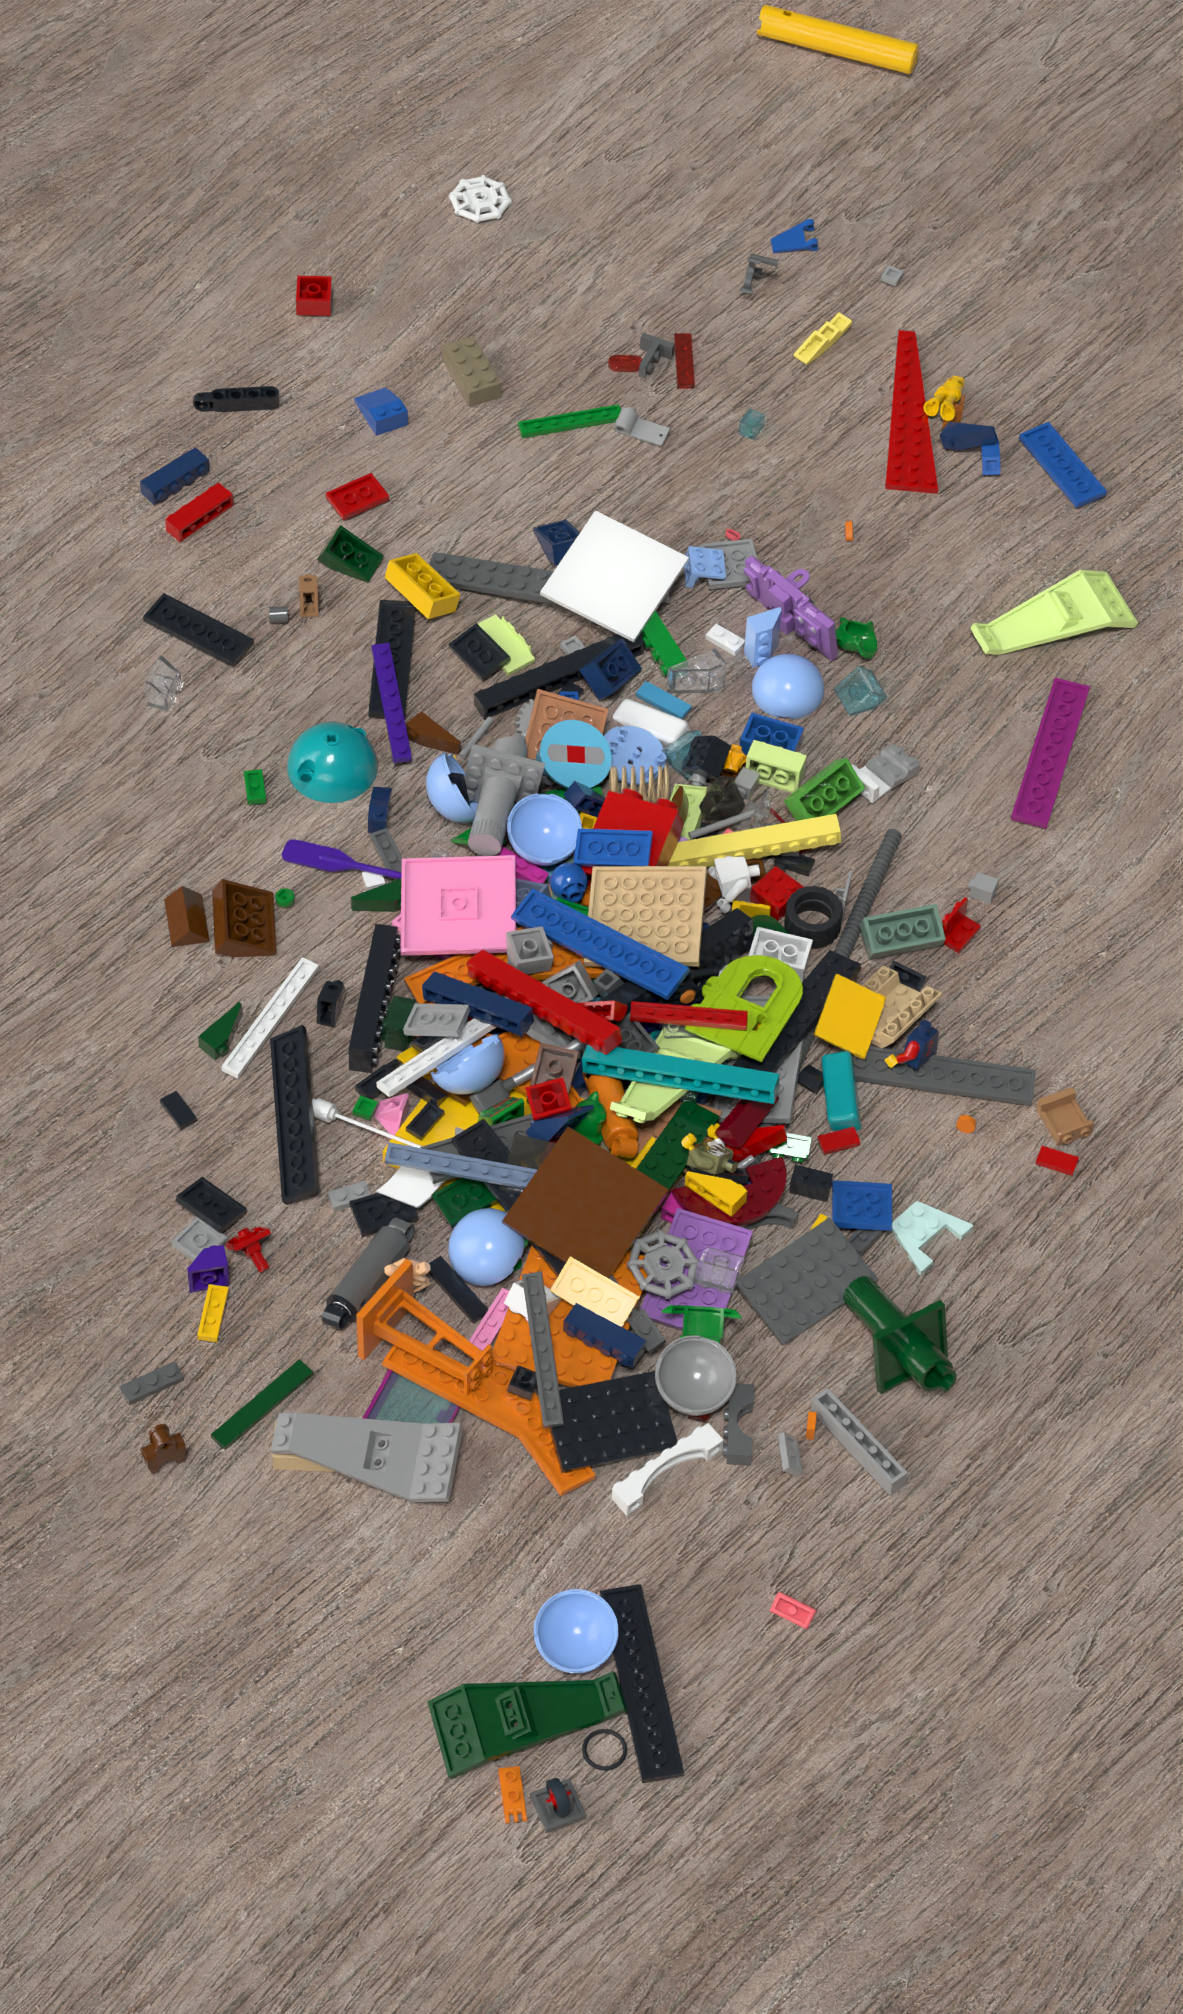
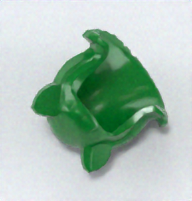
(857, 637)
(593, 1123)

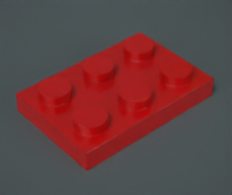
(357, 496)

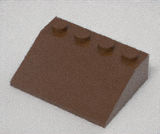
(243, 920)

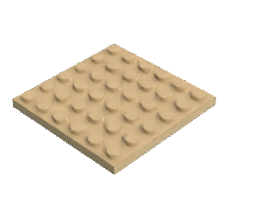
(652, 906)

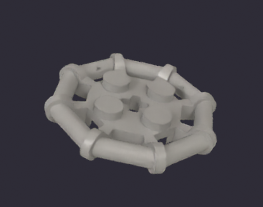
(661, 1274)

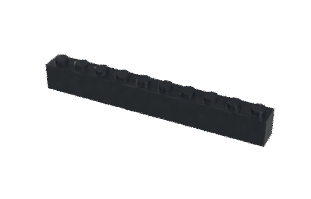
(546, 677)

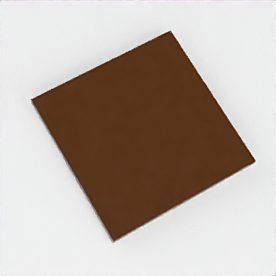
(585, 1204)

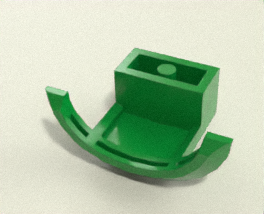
(703, 1321)

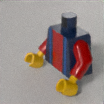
(919, 1046)

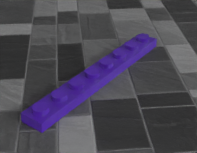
(391, 703)

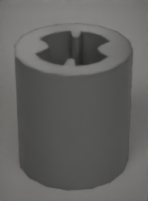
(278, 614)

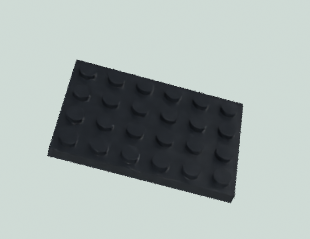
(612, 1422)

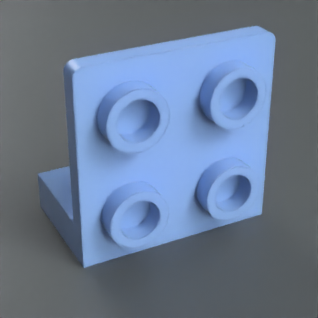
(703, 563)

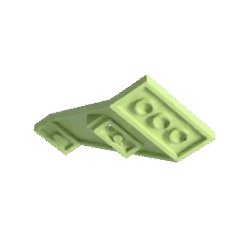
(1068, 608)
(649, 1100)

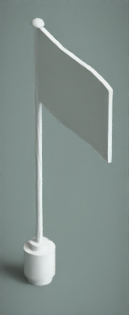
(407, 1184)

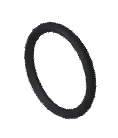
(608, 1731)

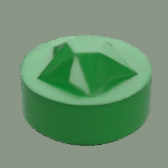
(284, 897)

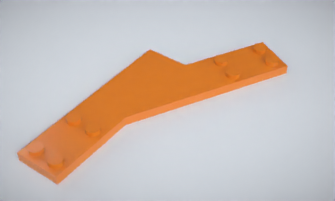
(495, 1405)

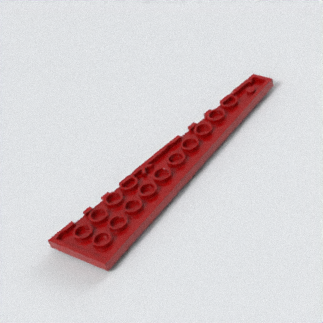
(910, 445)

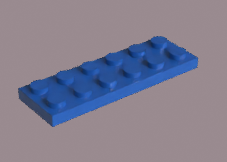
(1062, 464)

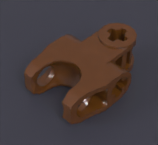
(163, 1448)

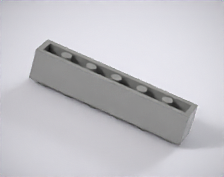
(859, 1441)

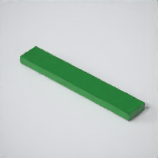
(569, 421)

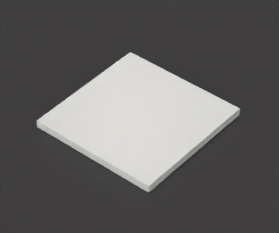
(614, 576)

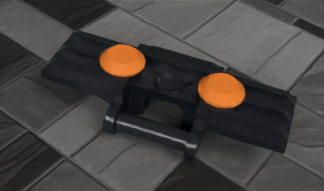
(688, 992)

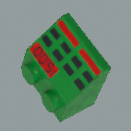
(504, 1111)

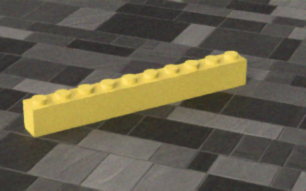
(759, 841)

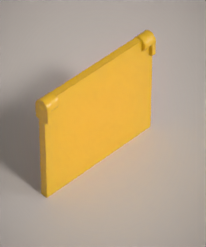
(850, 1016)

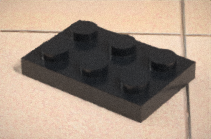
(479, 652)
(211, 1204)
(378, 1211)

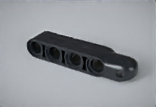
(238, 399)

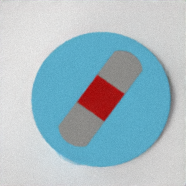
(575, 753)

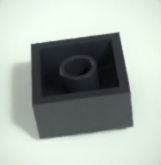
(523, 1383)

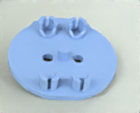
(624, 747)

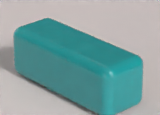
(841, 1091)

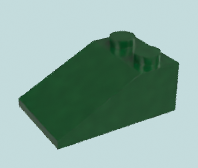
(350, 555)

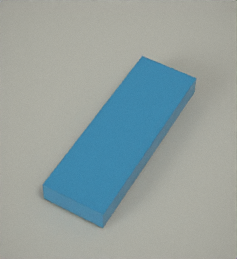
(663, 700)

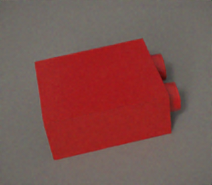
(631, 812)

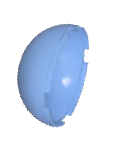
(788, 686)
(445, 796)
(543, 829)
(471, 1067)
(484, 1248)
(576, 1631)

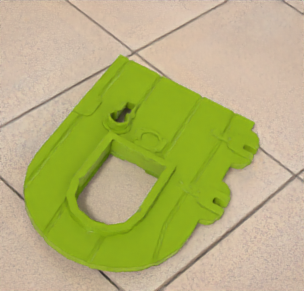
(725, 993)

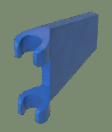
(794, 239)

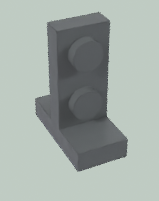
(655, 348)

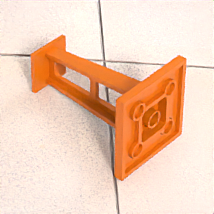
(387, 1308)

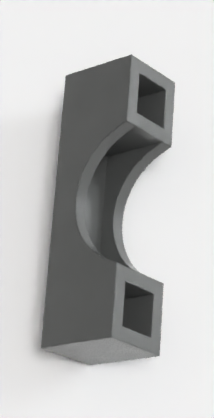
(738, 1444)

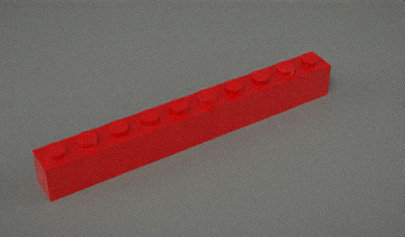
(545, 1002)

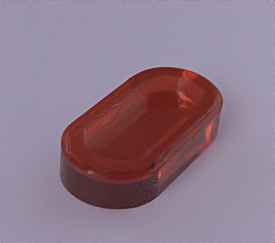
(624, 363)

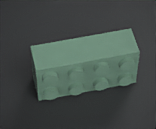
(902, 931)

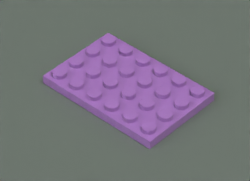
(700, 1233)

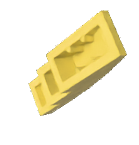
(820, 341)

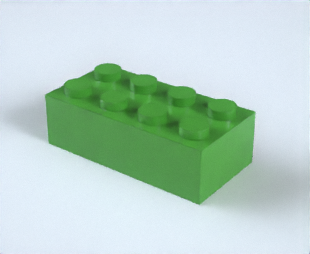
(825, 791)

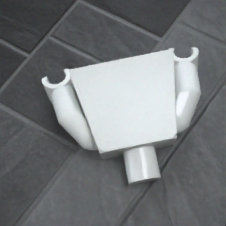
(732, 877)

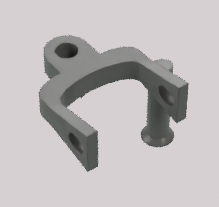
(753, 271)

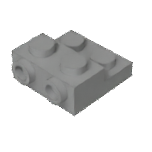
(894, 765)

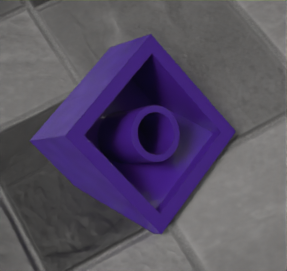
(208, 1268)

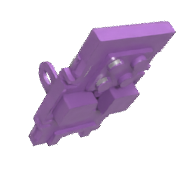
(797, 609)

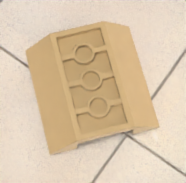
(901, 1006)

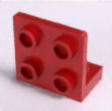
(958, 927)

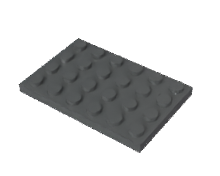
(803, 1281)

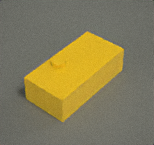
(422, 585)

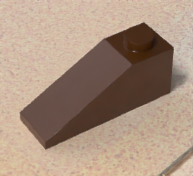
(431, 735)

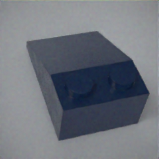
(556, 539)
(610, 669)
(553, 1127)

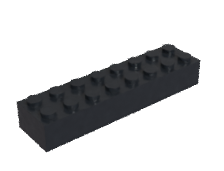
(374, 998)

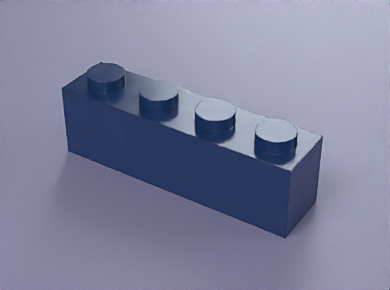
(174, 476)
(604, 1335)

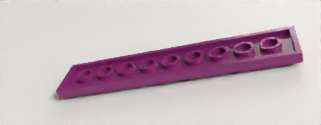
(1050, 753)

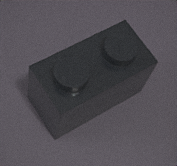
(811, 1183)

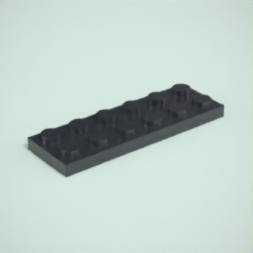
(198, 629)

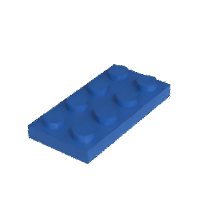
(613, 848)

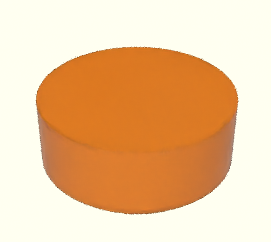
(966, 1124)

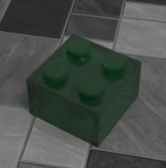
(393, 1025)

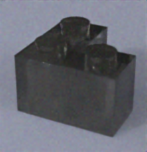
(722, 800)

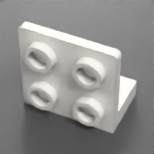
(873, 784)

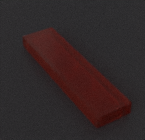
(684, 360)

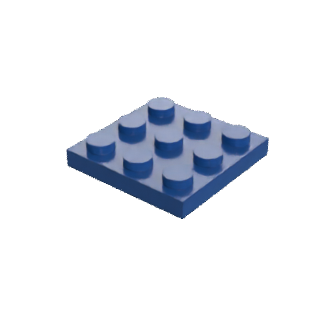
(862, 1205)

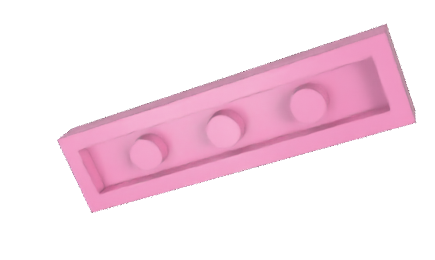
(491, 1323)

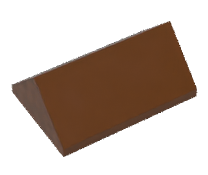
(186, 917)

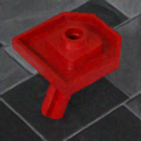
(248, 1241)

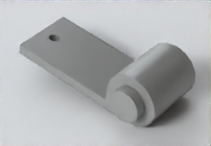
(640, 429)

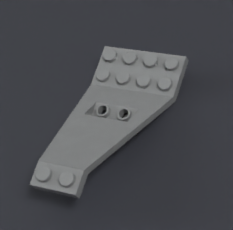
(415, 1459)

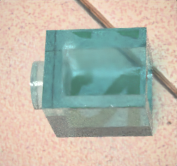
(751, 424)

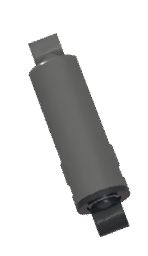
(367, 1273)

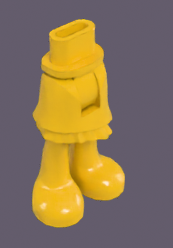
(948, 394)

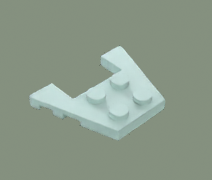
(919, 1226)

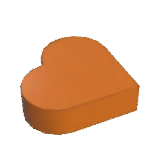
(849, 530)

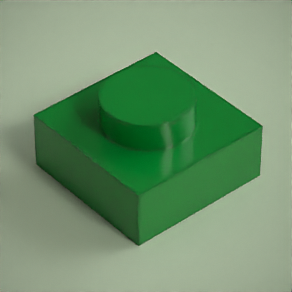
(365, 1108)

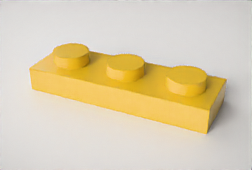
(213, 1313)

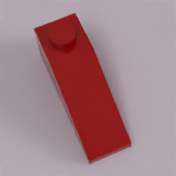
(760, 1141)

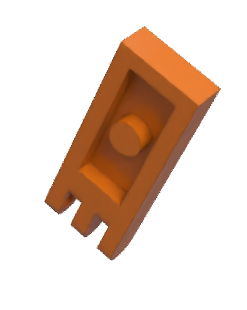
(512, 1793)

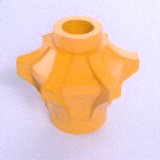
(734, 759)

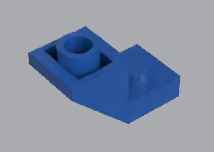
(990, 459)

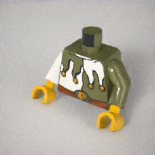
(711, 1154)

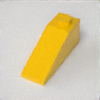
(718, 1191)

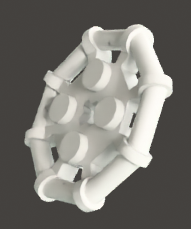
(477, 188)

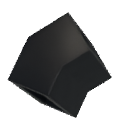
(811, 1079)

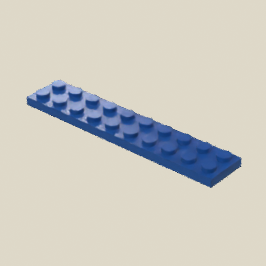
(601, 944)

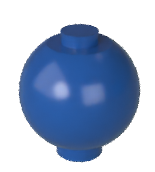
(569, 882)

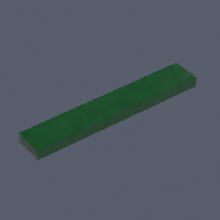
(262, 1404)

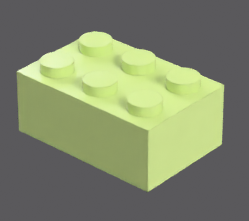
(776, 766)

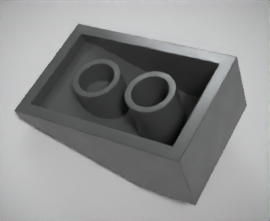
(635, 1036)

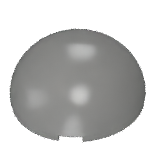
(695, 1375)

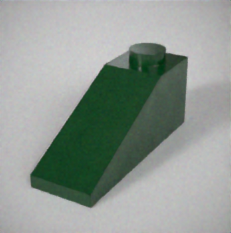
(379, 899)
(219, 1036)

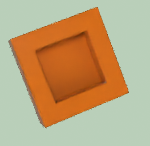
(811, 1421)

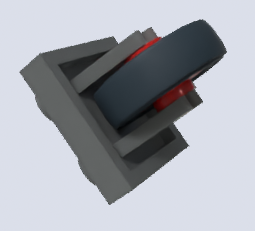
(557, 1804)

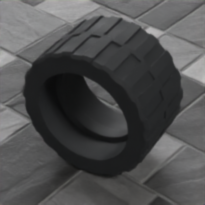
(814, 899)

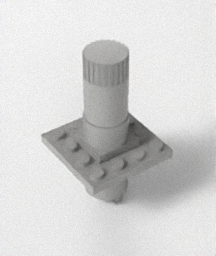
(498, 781)

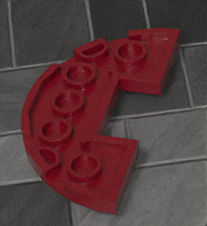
(763, 1193)

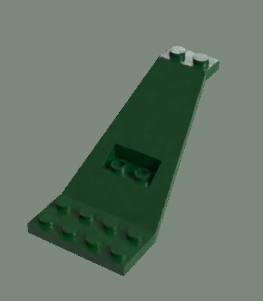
(478, 1725)

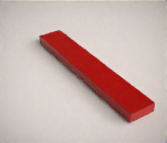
(688, 1015)

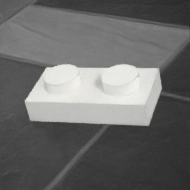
(725, 639)

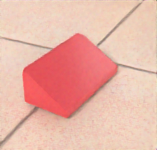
(793, 1610)

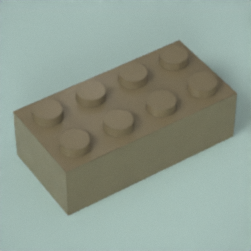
(471, 371)

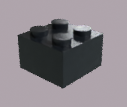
(706, 756)

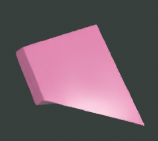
(393, 1112)

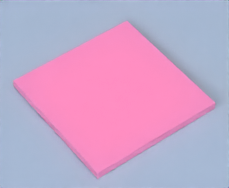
(457, 904)

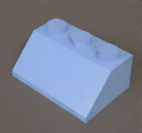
(762, 636)

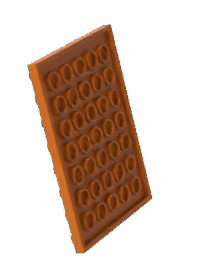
(574, 1360)

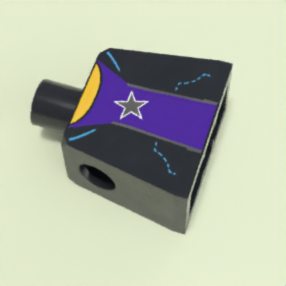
(330, 994)

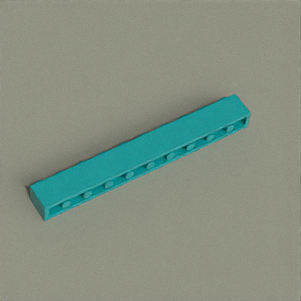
(683, 1073)

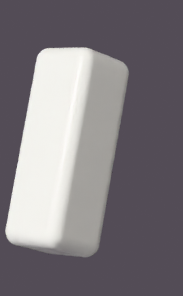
(660, 724)

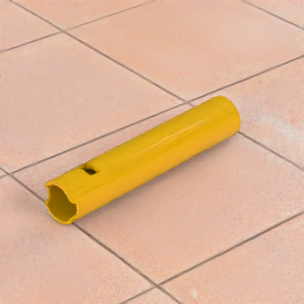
(838, 39)

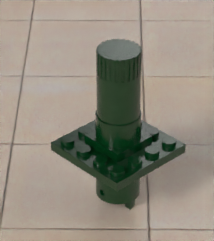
(903, 1343)

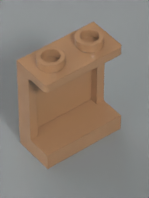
(1064, 1117)

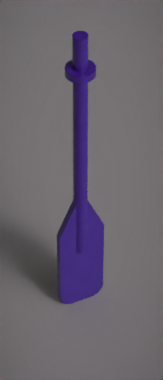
(328, 859)

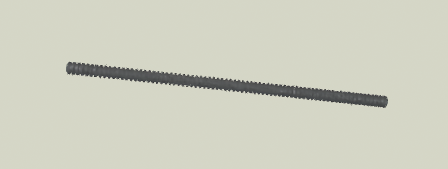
(852, 928)

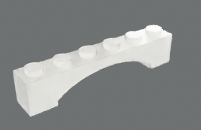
(702, 1443)

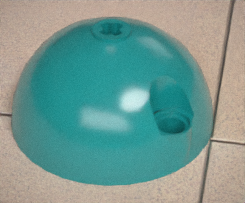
(340, 759)

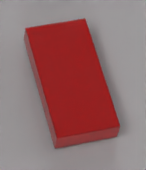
(838, 1140)
(1057, 1160)

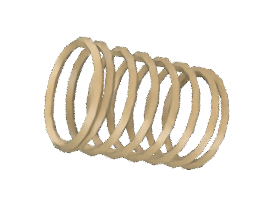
(663, 782)

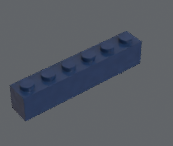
(483, 1004)

